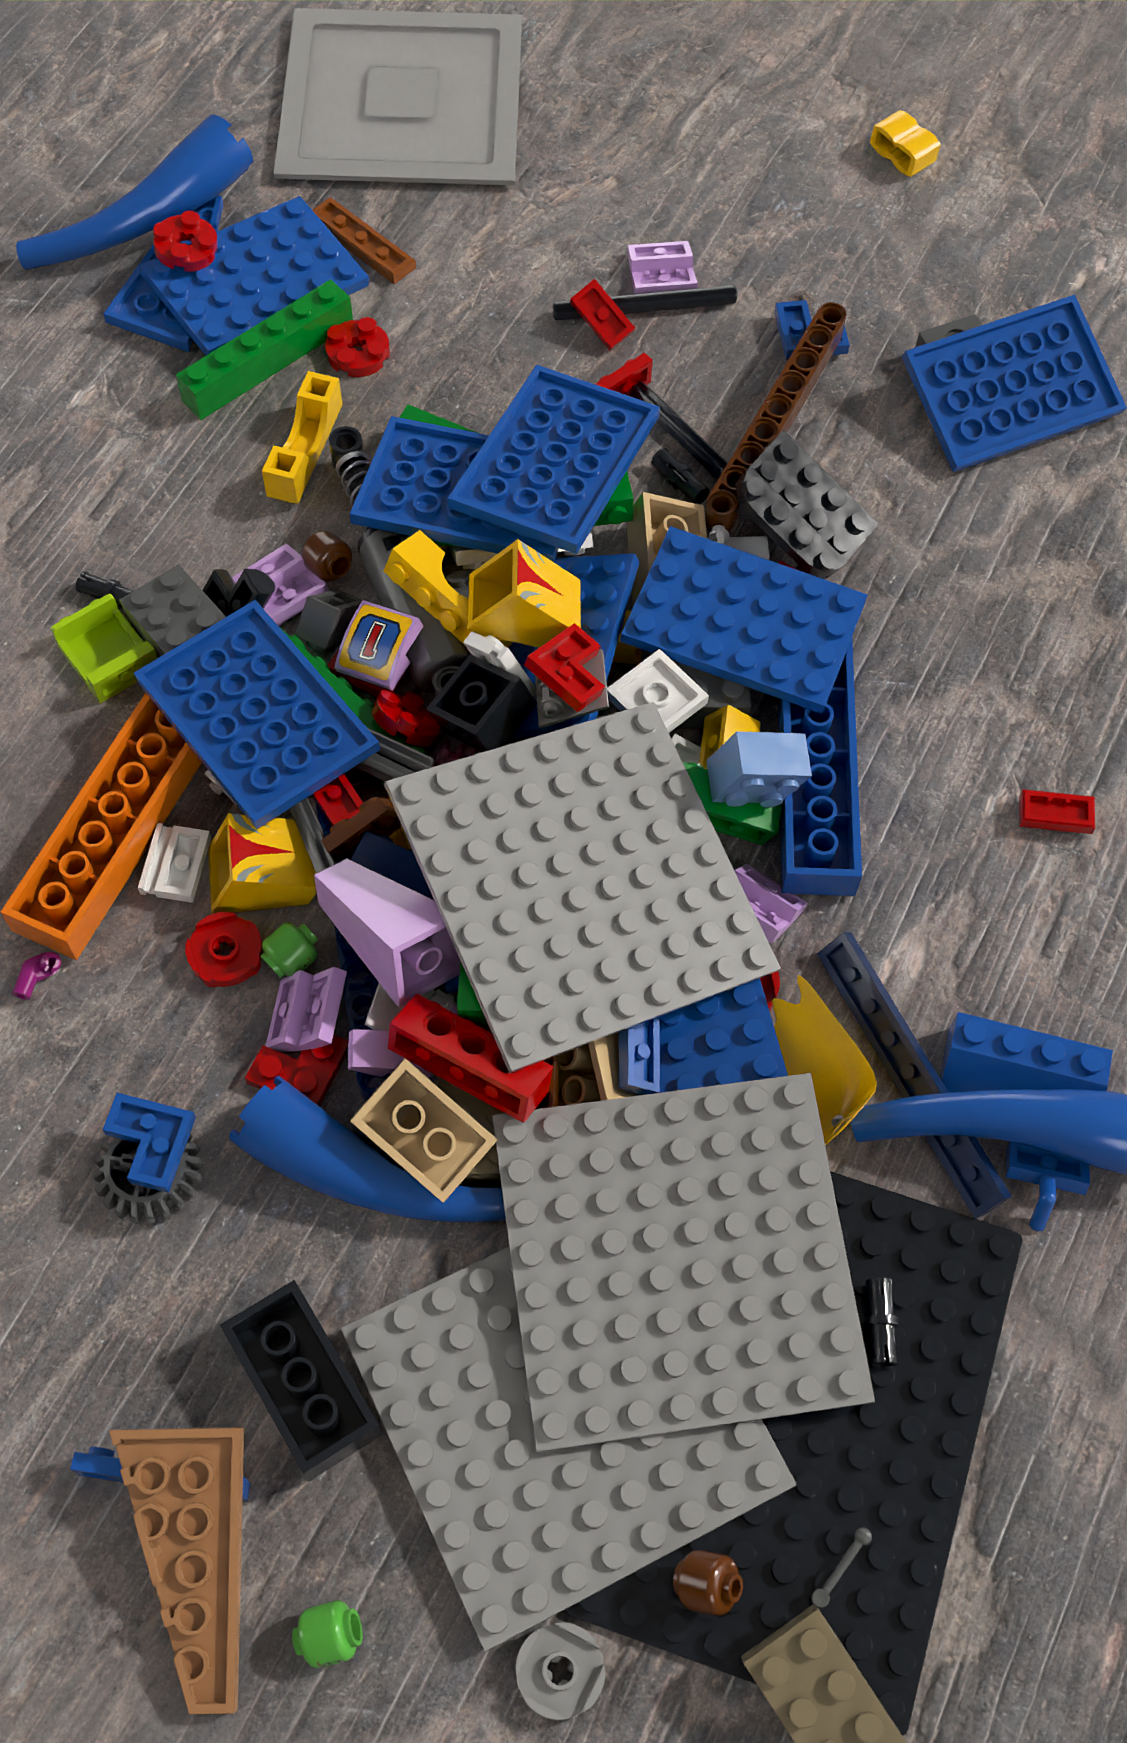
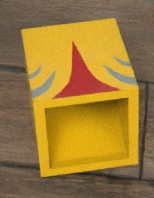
(522, 597)
(259, 866)

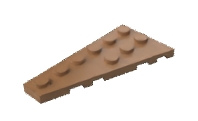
(190, 1531)

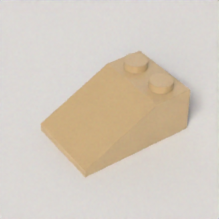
(423, 1130)

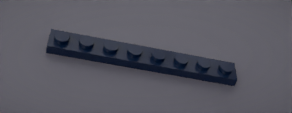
(909, 1069)

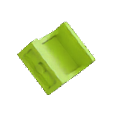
(102, 647)

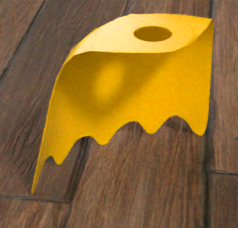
(819, 1045)

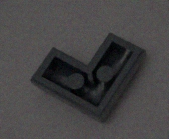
(233, 596)

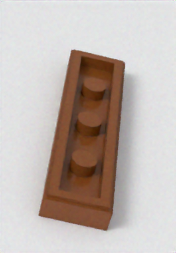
(365, 241)

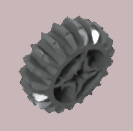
(143, 1201)

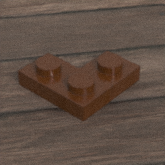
(375, 816)

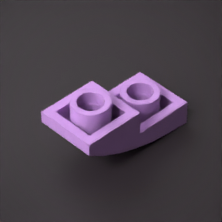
(370, 1054)

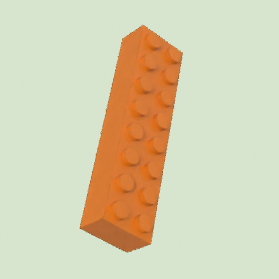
(103, 834)

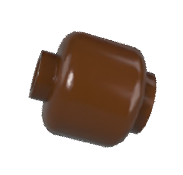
(327, 556)
(708, 1582)

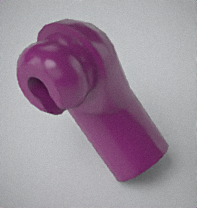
(35, 970)

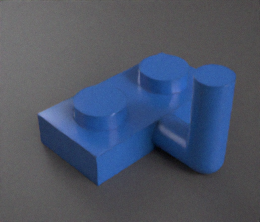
(1050, 1172)

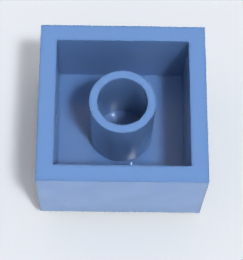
(758, 768)

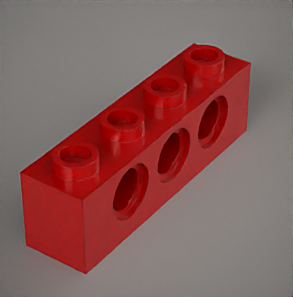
(466, 1057)

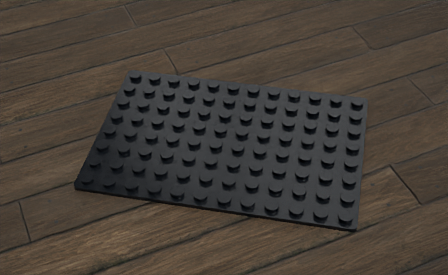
(868, 1465)

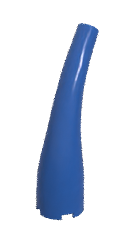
(185, 180)
(1062, 1121)
(324, 1155)

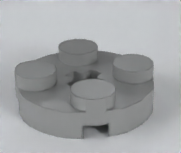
(534, 1679)

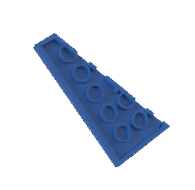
(140, 308)

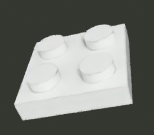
(659, 682)

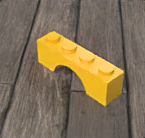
(291, 466)
(418, 571)

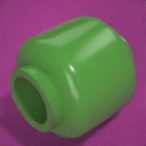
(289, 949)
(327, 1634)

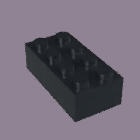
(301, 1380)

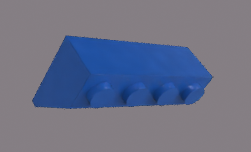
(1004, 1056)

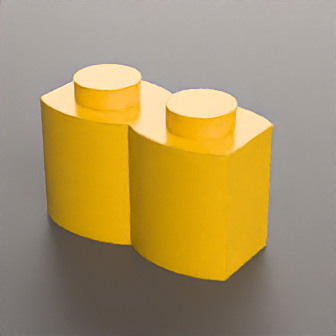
(905, 143)

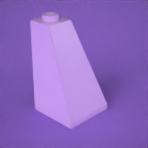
(389, 928)

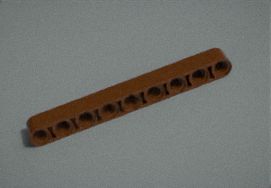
(778, 409)

